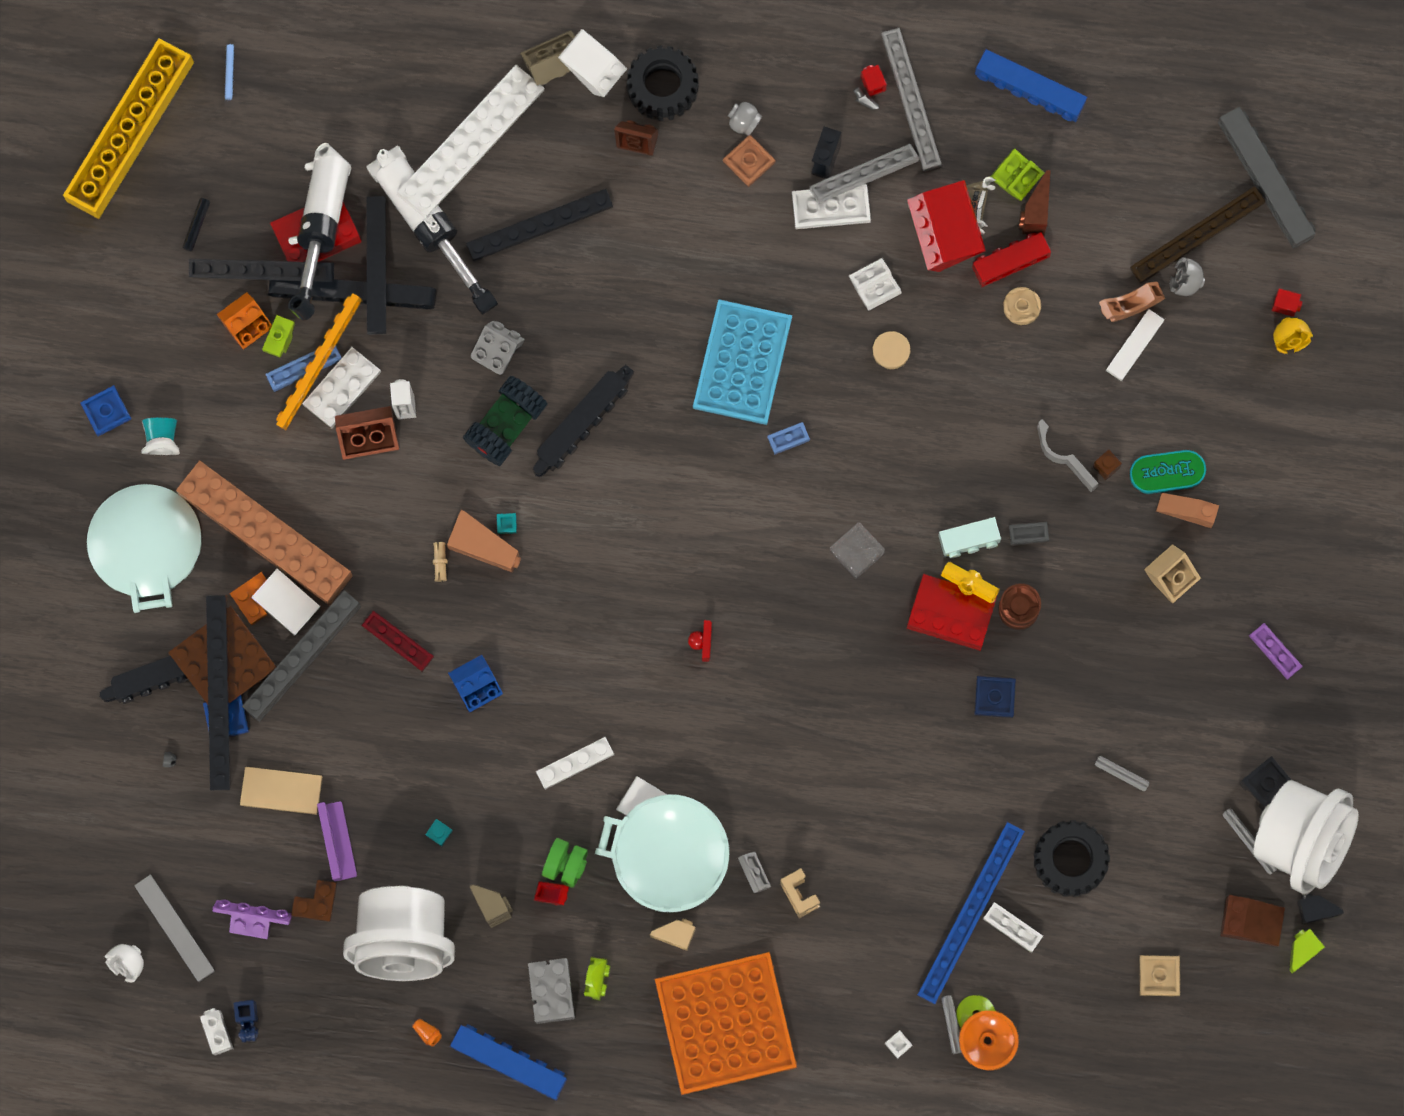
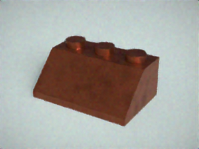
(366, 432)

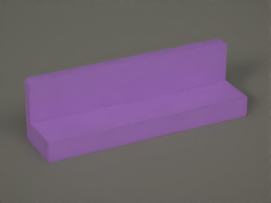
(337, 841)

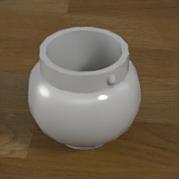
(744, 118)

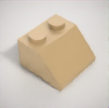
(1172, 573)

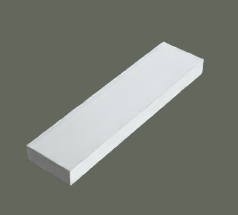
(1135, 345)

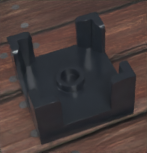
(1265, 782)

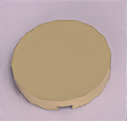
(1022, 306)
(891, 350)

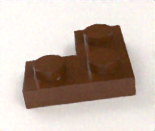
(318, 908)

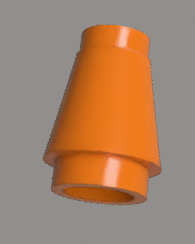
(427, 1032)

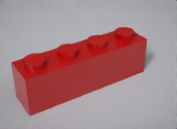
(1011, 259)

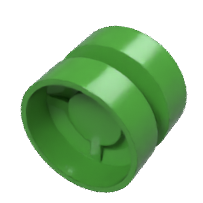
(570, 864)

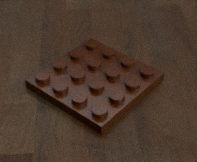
(246, 658)

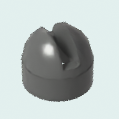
(169, 759)

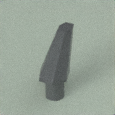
(865, 99)

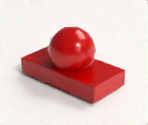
(699, 640)
(551, 893)

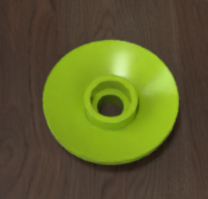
(972, 1004)

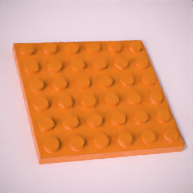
(725, 1023)

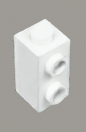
(216, 1031)

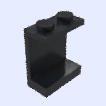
(826, 152)

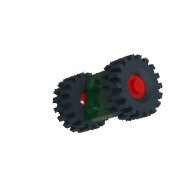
(505, 420)

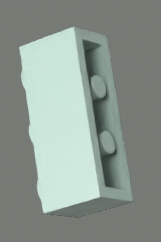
(969, 538)

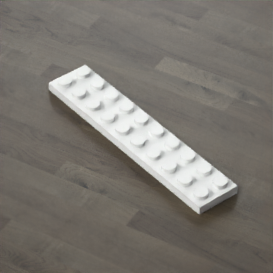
(470, 141)

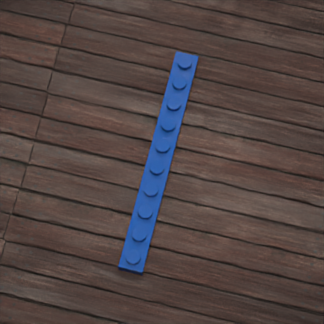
(970, 913)

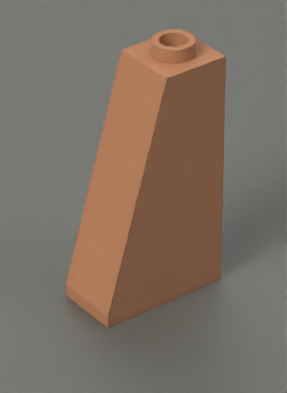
(480, 543)

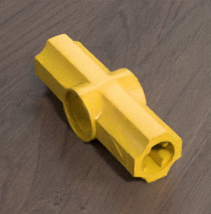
(970, 582)

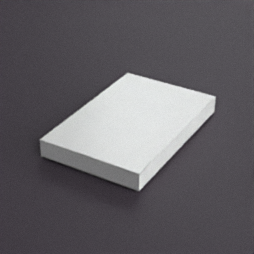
(285, 602)

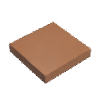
(749, 160)

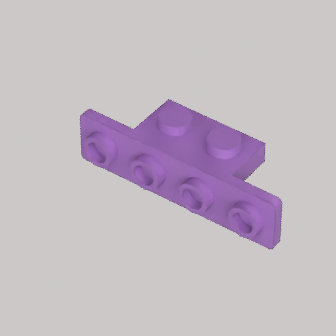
(251, 920)

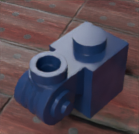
(246, 1016)

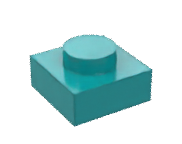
(506, 523)
(439, 832)

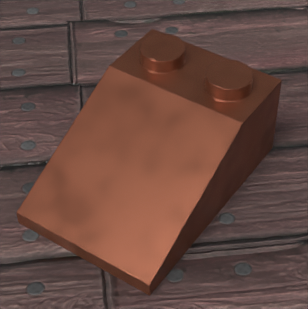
(636, 137)
(1035, 215)
(1252, 921)

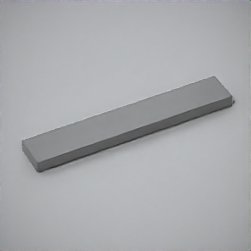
(864, 173)
(174, 928)

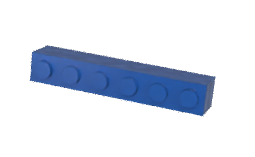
(1030, 86)
(508, 1062)

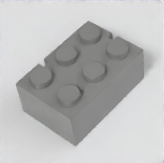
(551, 991)

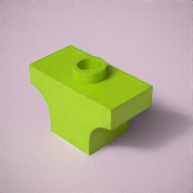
(279, 337)

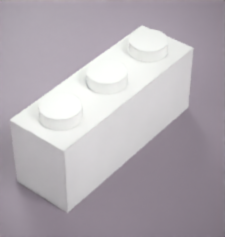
(403, 399)

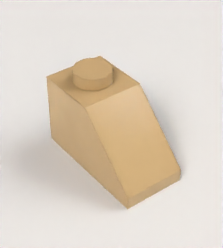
(675, 933)

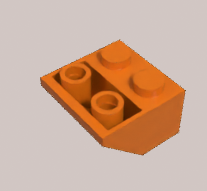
(245, 320)

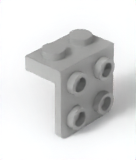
(496, 347)

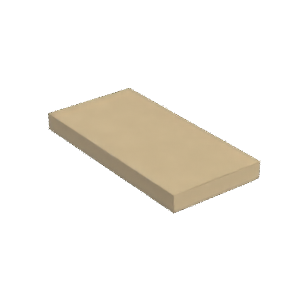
(281, 790)

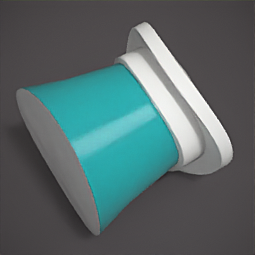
(160, 436)

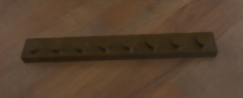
(1197, 234)

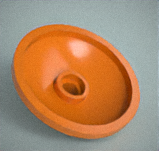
(1002, 1035)

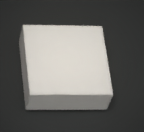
(898, 1044)

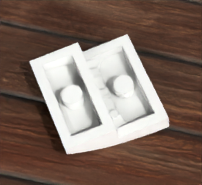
(875, 284)
(637, 793)

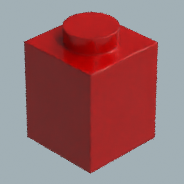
(873, 80)
(1287, 302)

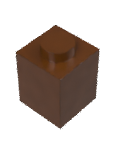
(1107, 464)

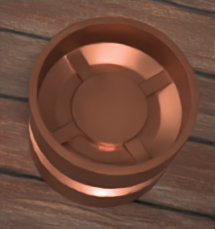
(1019, 606)

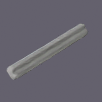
(1245, 836)

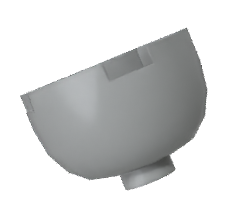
(1187, 277)

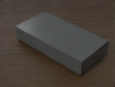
(1028, 533)

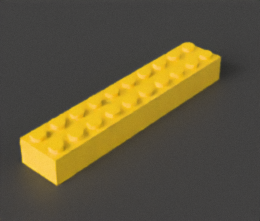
(128, 128)

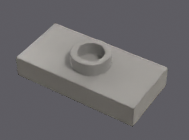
(754, 872)

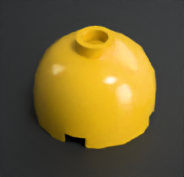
(1292, 334)

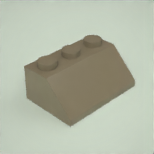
(543, 59)
(493, 906)

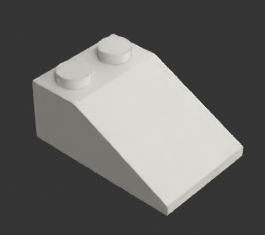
(592, 63)

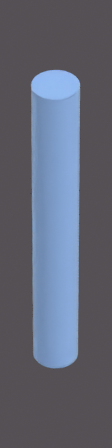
(229, 71)

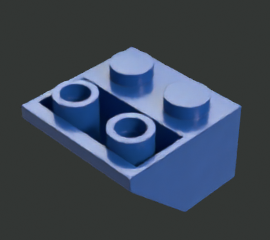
(475, 683)

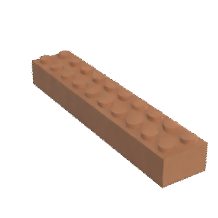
(264, 533)

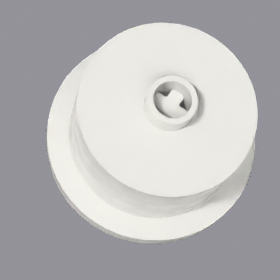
(1306, 834)
(399, 935)

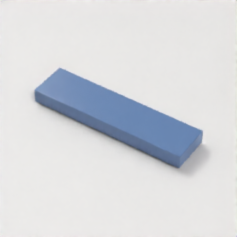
(295, 370)

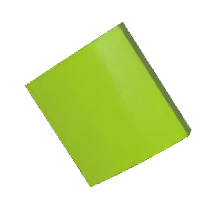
(1017, 175)

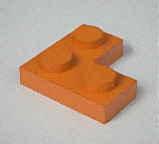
(243, 599)

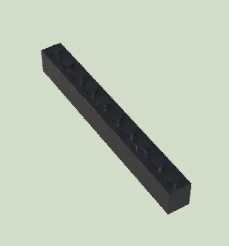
(218, 692)

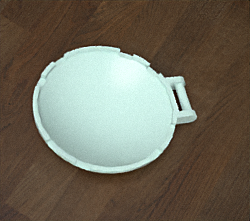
(144, 543)
(668, 852)

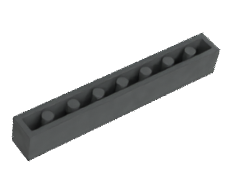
(1266, 177)
(301, 656)

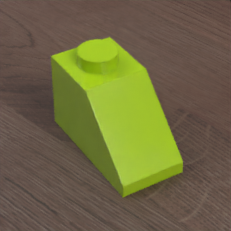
(1304, 949)

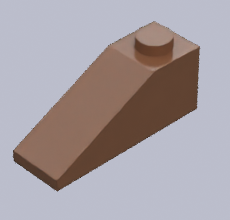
(1188, 509)

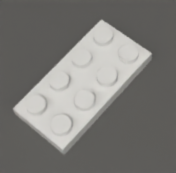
(843, 209)
(341, 387)

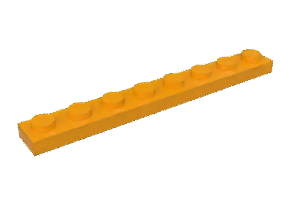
(322, 354)

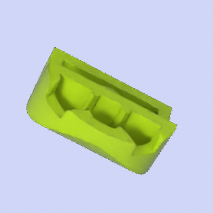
(595, 978)

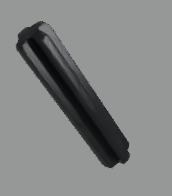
(196, 224)

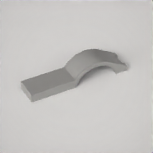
(1072, 462)

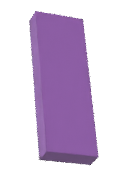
(1275, 651)

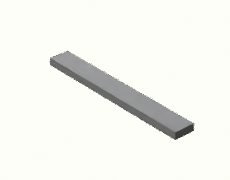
(911, 99)

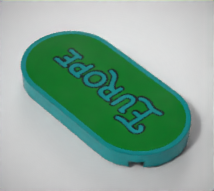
(1167, 471)

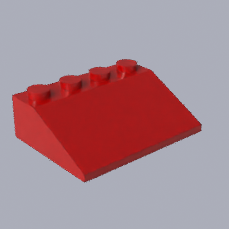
(289, 226)
(946, 226)
(950, 614)

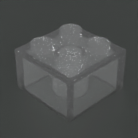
(857, 550)

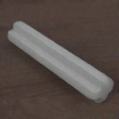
(1122, 773)
(951, 1022)

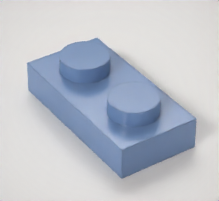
(788, 438)

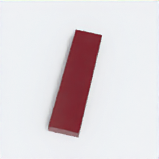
(397, 641)

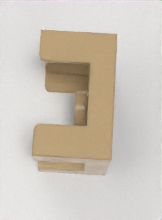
(801, 907)

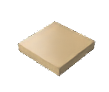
(1159, 975)

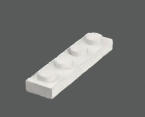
(575, 763)

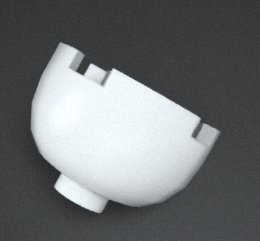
(126, 961)

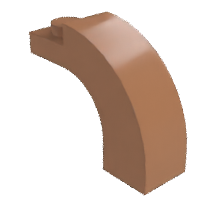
(1132, 303)

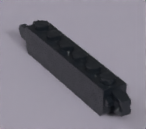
(581, 420)
(143, 681)

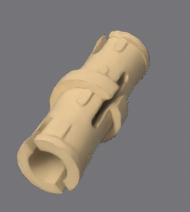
(440, 561)

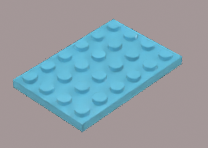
(742, 362)

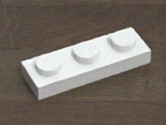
(1013, 927)

